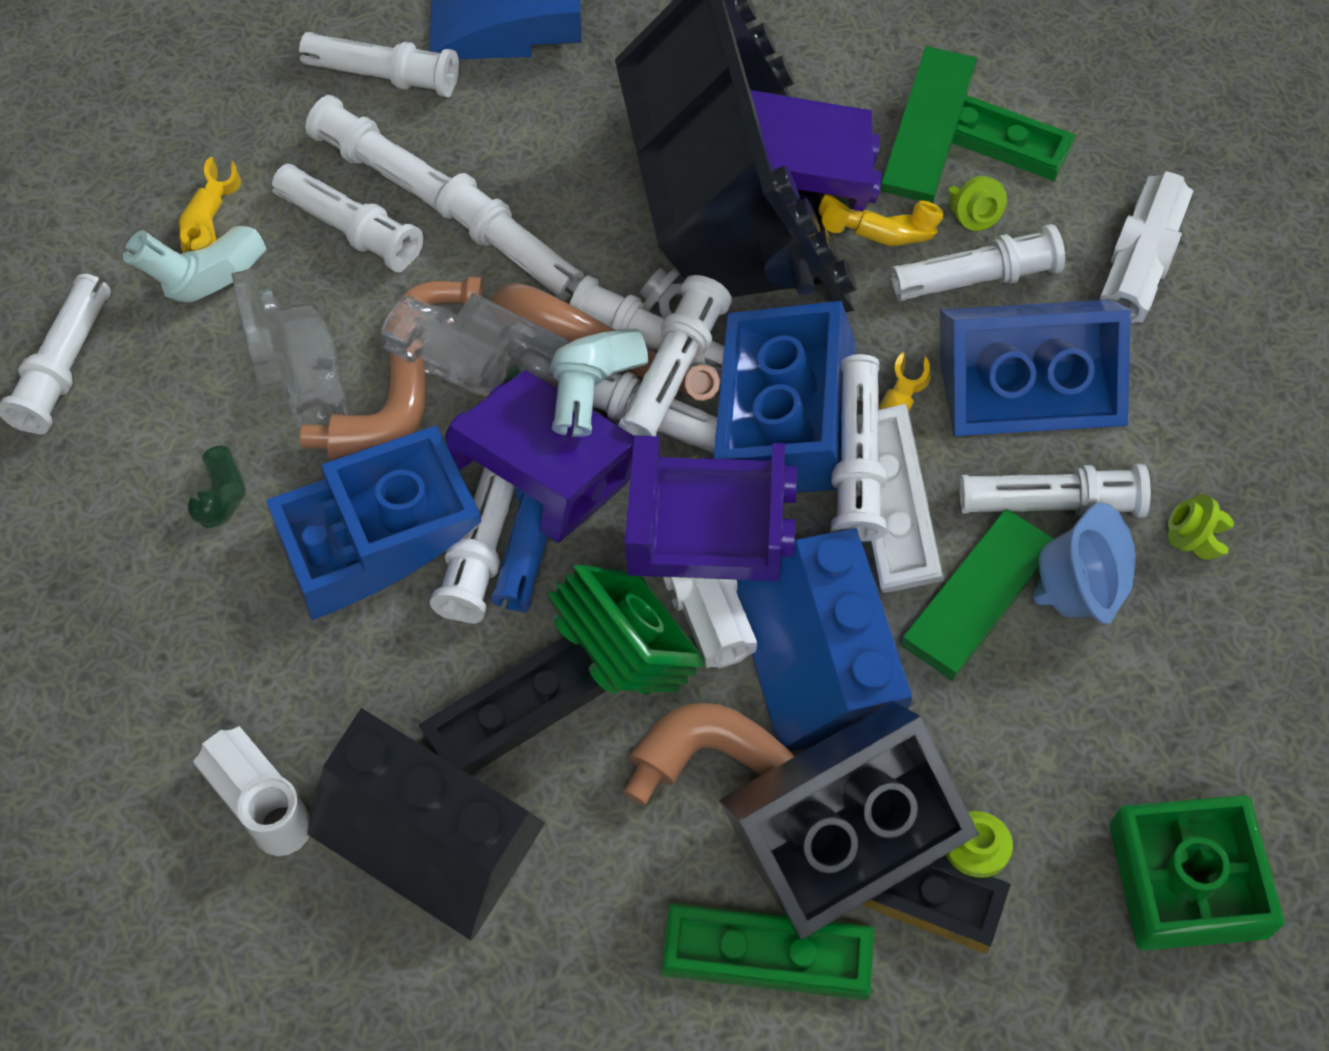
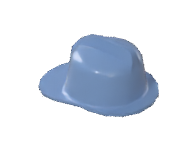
(1088, 567)

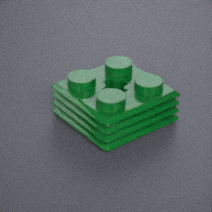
(624, 631)
(1217, 838)

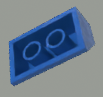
(1036, 366)
(785, 388)
(822, 641)

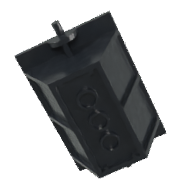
(705, 159)

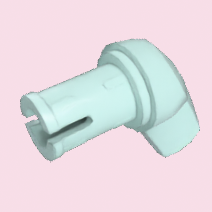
(196, 272)
(584, 365)

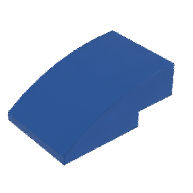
(502, 26)
(372, 519)

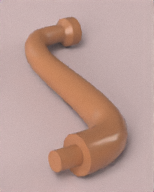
(571, 323)
(405, 394)
(685, 730)

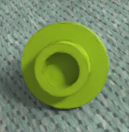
(978, 202)
(1193, 526)
(988, 851)

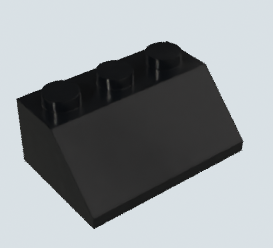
(850, 817)
(420, 824)

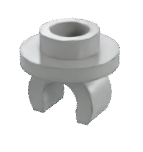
(661, 290)

